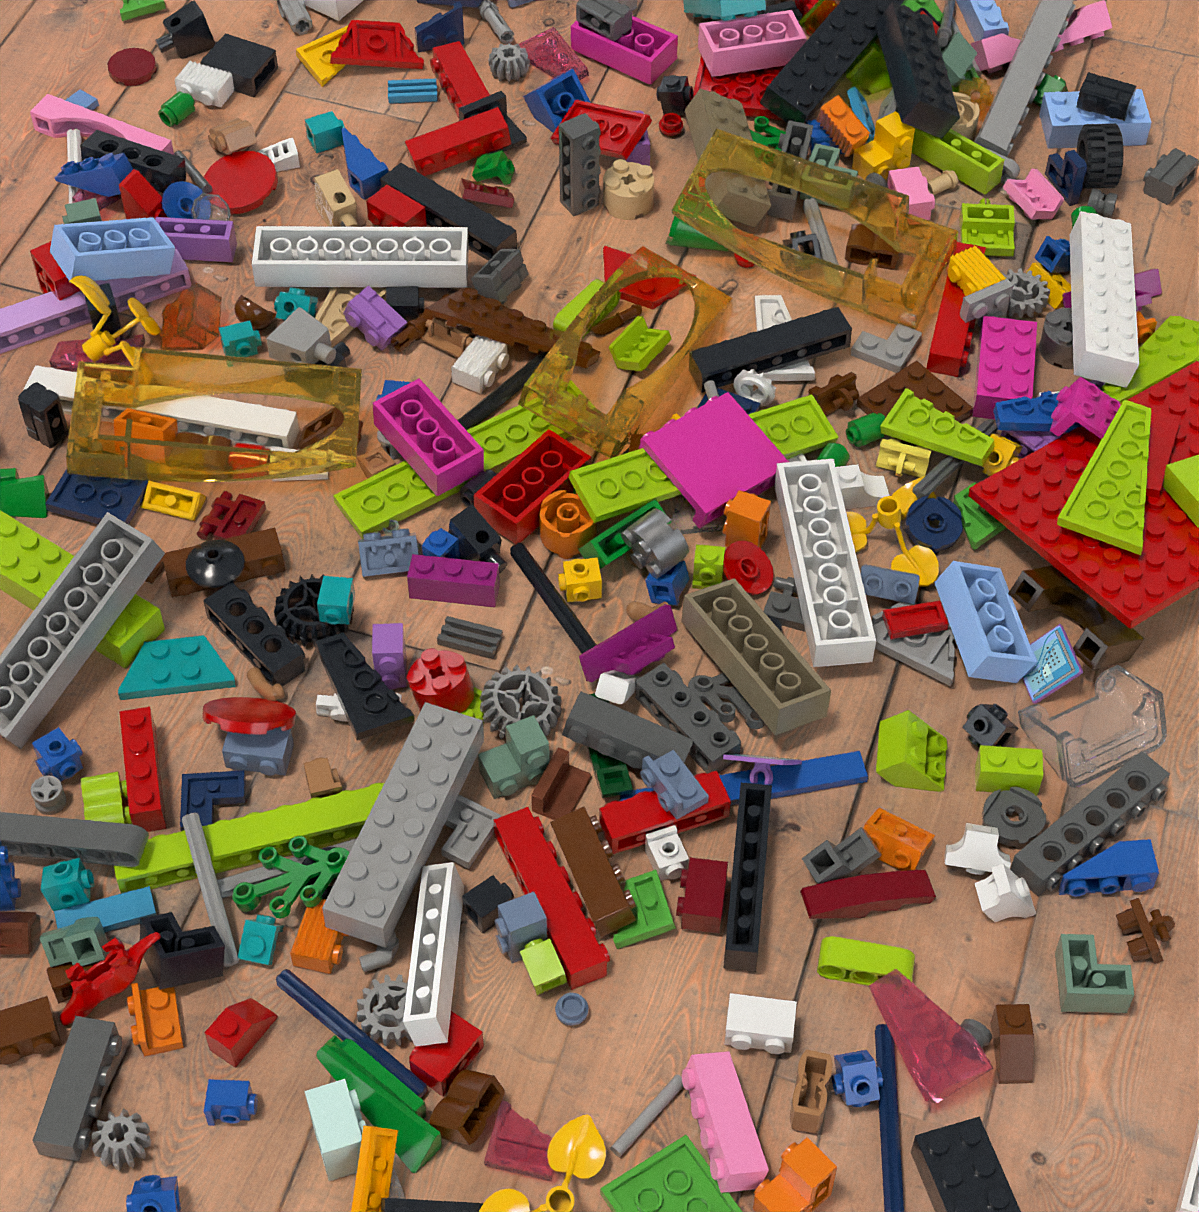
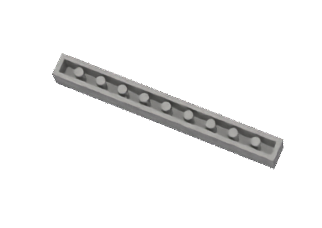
(1023, 75)

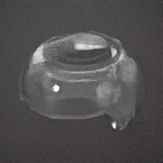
(210, 208)

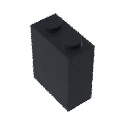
(246, 61)

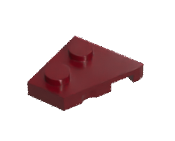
(482, 193)

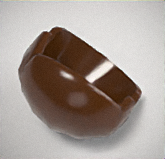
(249, 311)

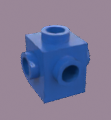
(57, 755)
(857, 1078)
(154, 1195)

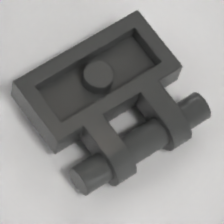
(784, 606)

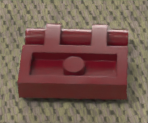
(240, 517)

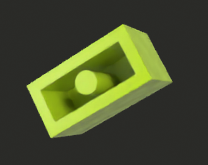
(1008, 768)

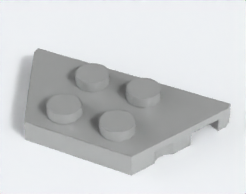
(926, 652)

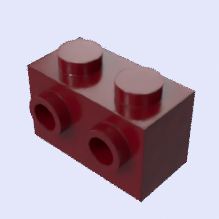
(704, 895)

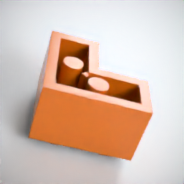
(802, 1181)

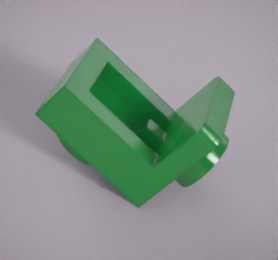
(1049, 84)
(494, 165)

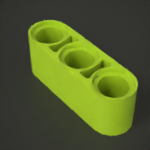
(573, 308)
(861, 961)

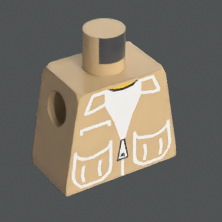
(337, 211)

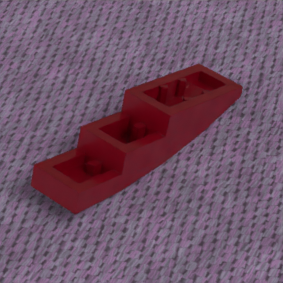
(865, 893)

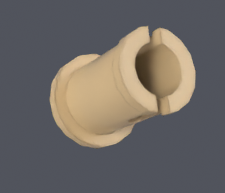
(947, 180)

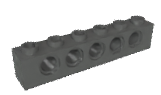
(1138, 773)

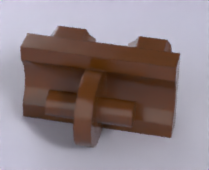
(837, 394)
(1146, 945)

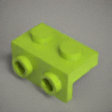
(638, 345)

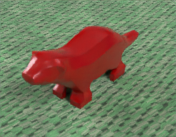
(104, 978)

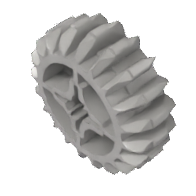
(537, 697)

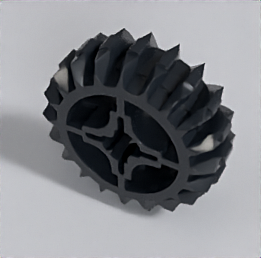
(298, 612)

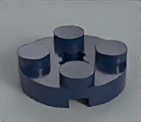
(934, 538)

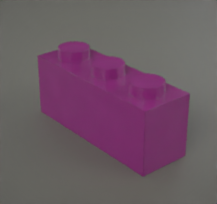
(453, 580)

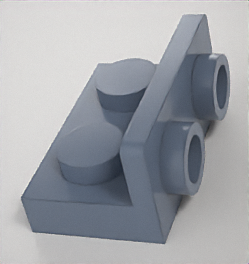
(387, 553)
(890, 583)
(674, 784)

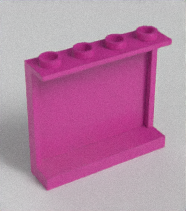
(714, 455)

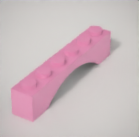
(1083, 22)
(56, 116)

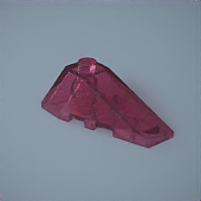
(932, 1044)

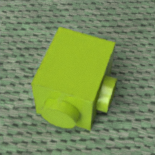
(543, 965)

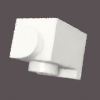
(666, 853)

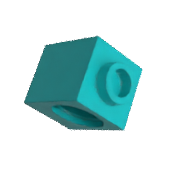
(336, 600)

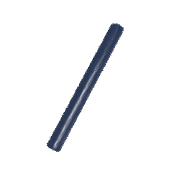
(346, 1029)
(889, 1121)

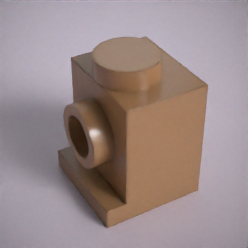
(321, 778)

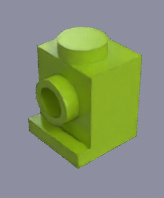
(707, 566)

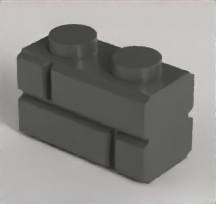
(605, 17)
(1170, 176)
(501, 275)

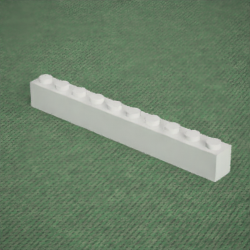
(196, 414)

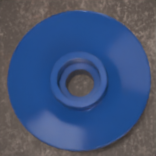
(180, 195)

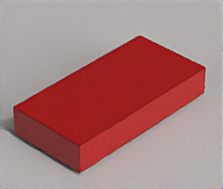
(915, 619)

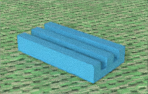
(412, 90)

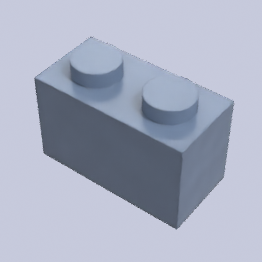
(259, 753)
(520, 923)

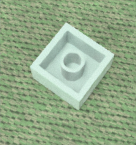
(337, 1127)

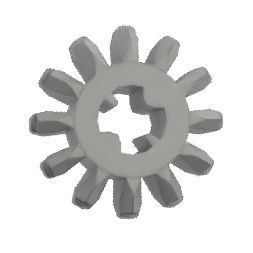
(509, 62)
(133, 1145)

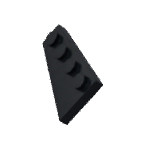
(360, 690)

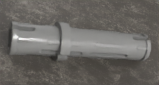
(490, 13)

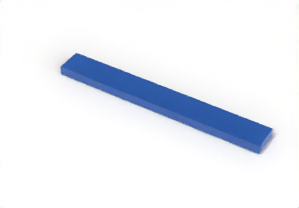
(797, 779)

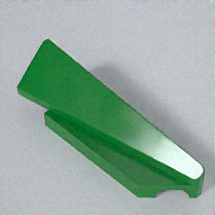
(23, 495)
(383, 1100)

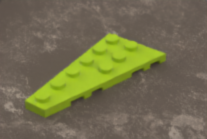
(1161, 355)
(1112, 489)

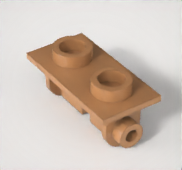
(447, 339)

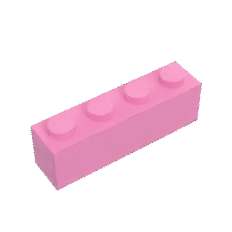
(724, 1122)

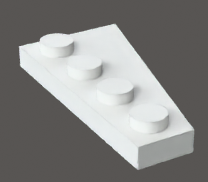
(772, 311)

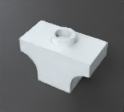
(977, 850)
(1004, 895)

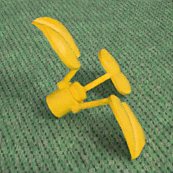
(102, 342)
(889, 515)
(573, 1150)

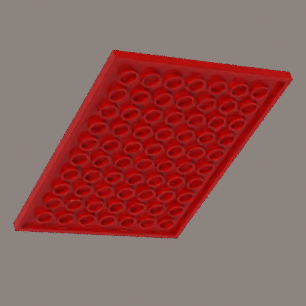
(1036, 488)

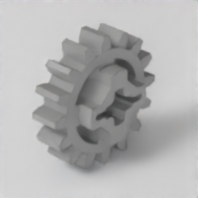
(1024, 292)
(388, 1015)

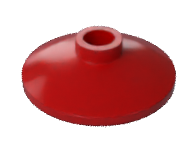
(748, 566)

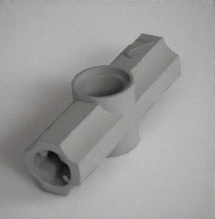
(296, 15)

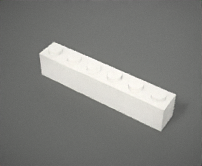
(434, 955)

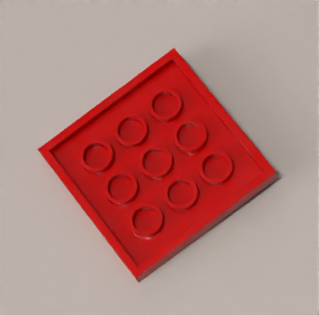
(742, 86)

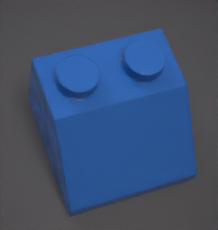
(554, 98)

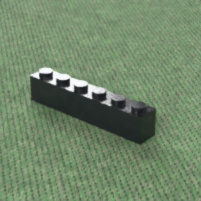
(447, 209)
(771, 348)
(748, 877)

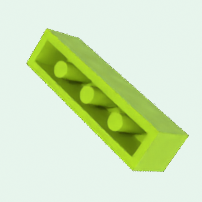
(954, 152)

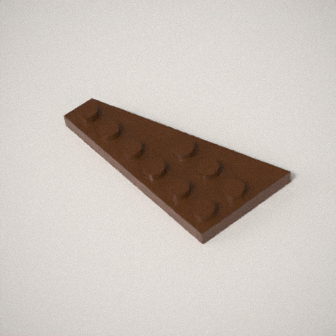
(499, 323)

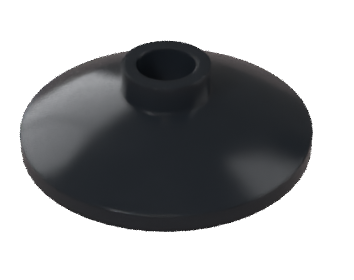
(215, 563)

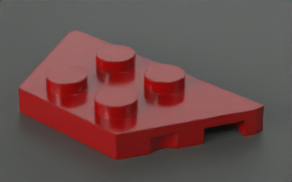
(376, 45)
(647, 292)

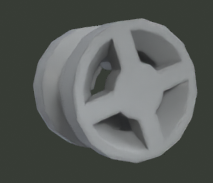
(42, 789)

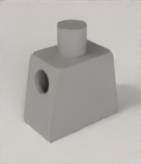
(301, 340)

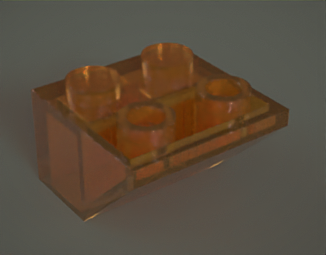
(191, 320)

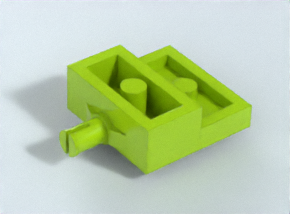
(988, 227)

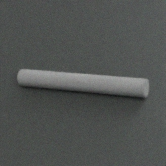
(647, 1116)

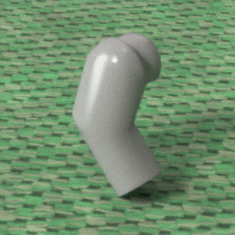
(382, 955)

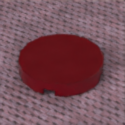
(132, 66)

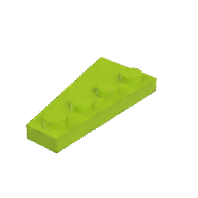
(927, 427)

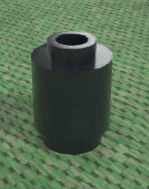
(475, 484)

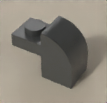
(842, 861)

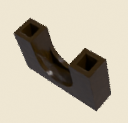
(1105, 637)

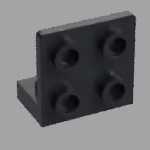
(490, 102)

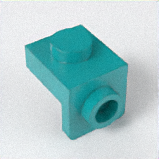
(259, 939)

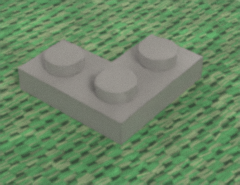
(989, 301)
(889, 353)
(472, 831)

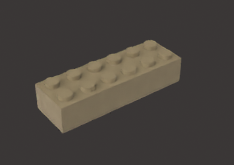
(734, 194)
(755, 656)

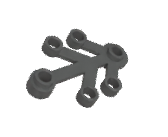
(713, 687)

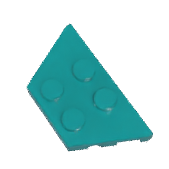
(175, 668)

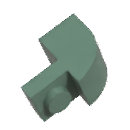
(75, 943)

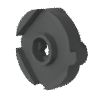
(1020, 801)

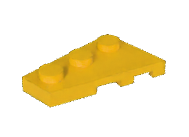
(317, 56)

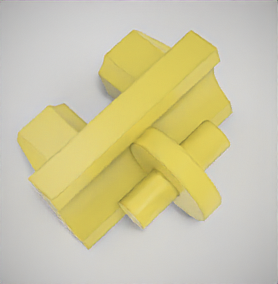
(903, 458)

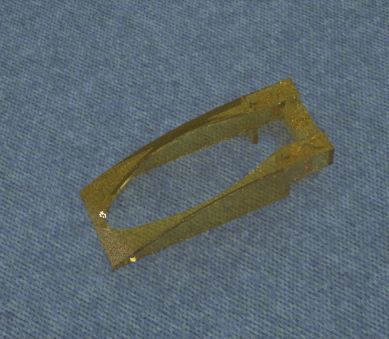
(868, 203)
(176, 375)
(608, 434)

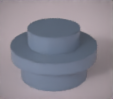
(571, 1009)

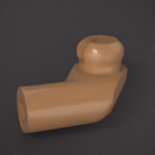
(638, 610)
(261, 685)

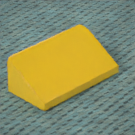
(1056, 284)
(173, 500)

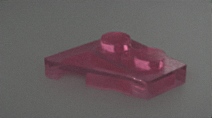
(518, 1146)

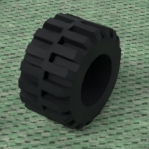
(1104, 154)

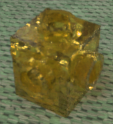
(978, 85)

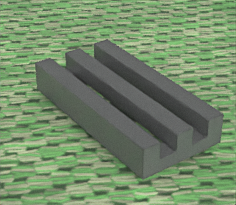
(471, 633)

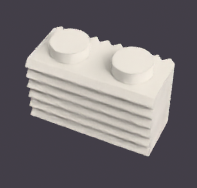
(205, 83)
(480, 363)

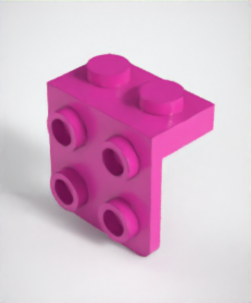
(1085, 405)

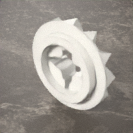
(744, 387)

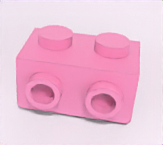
(1034, 196)

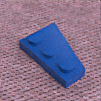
(1028, 413)

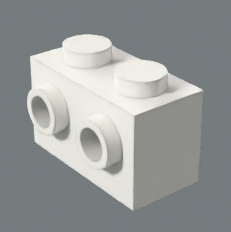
(760, 1023)

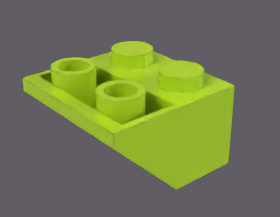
(911, 753)

